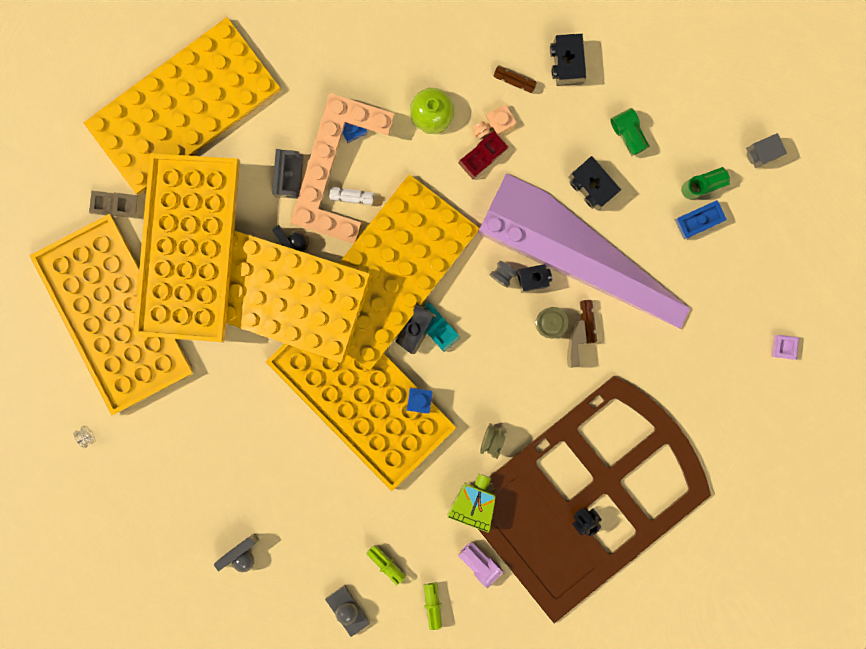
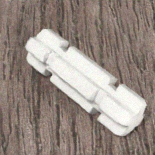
(351, 196)

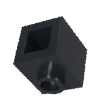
(534, 278)

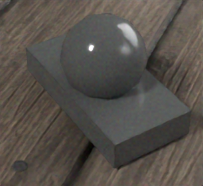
(239, 556)
(347, 611)

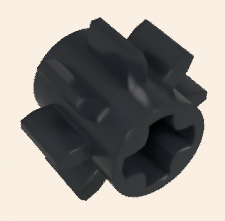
(587, 522)

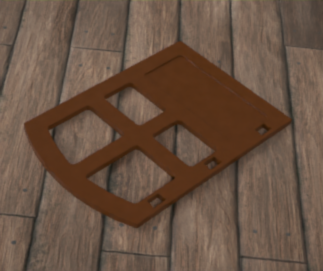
(534, 523)

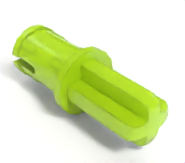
(386, 565)
(433, 605)

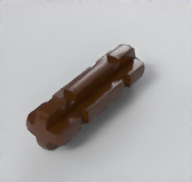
(515, 79)
(589, 319)

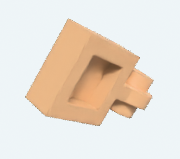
(499, 120)

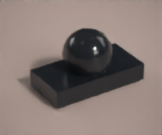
(296, 240)

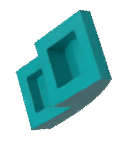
(441, 331)

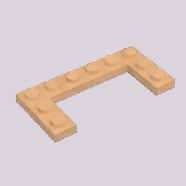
(336, 114)

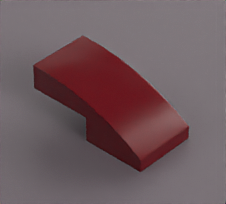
(483, 155)

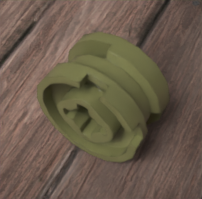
(552, 322)
(493, 440)

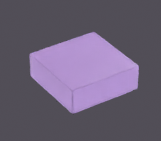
(785, 347)

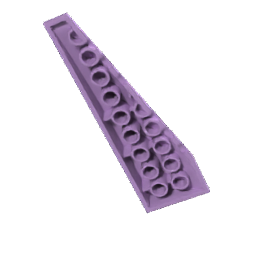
(550, 234)

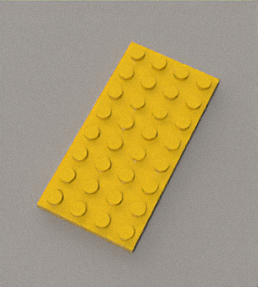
(183, 103)
(187, 247)
(407, 254)
(95, 293)
(294, 296)
(365, 409)

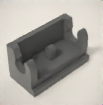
(287, 174)

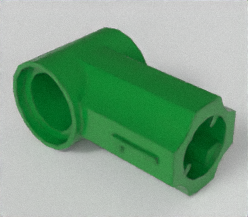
(628, 127)
(706, 183)

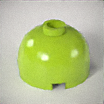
(432, 110)

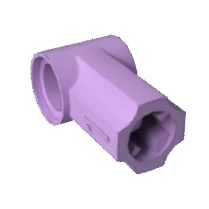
(484, 568)

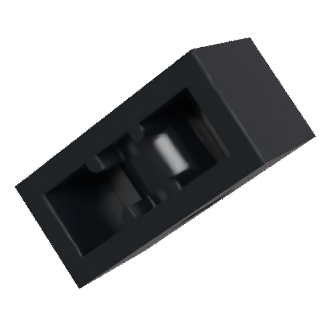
(573, 48)
(588, 173)

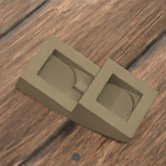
(113, 203)
(577, 337)

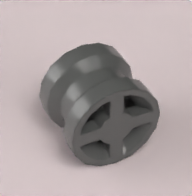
(503, 274)

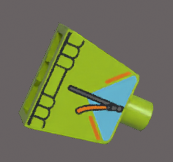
(474, 504)

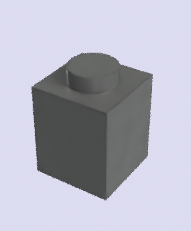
(765, 150)

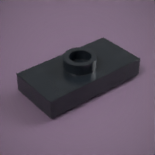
(416, 329)

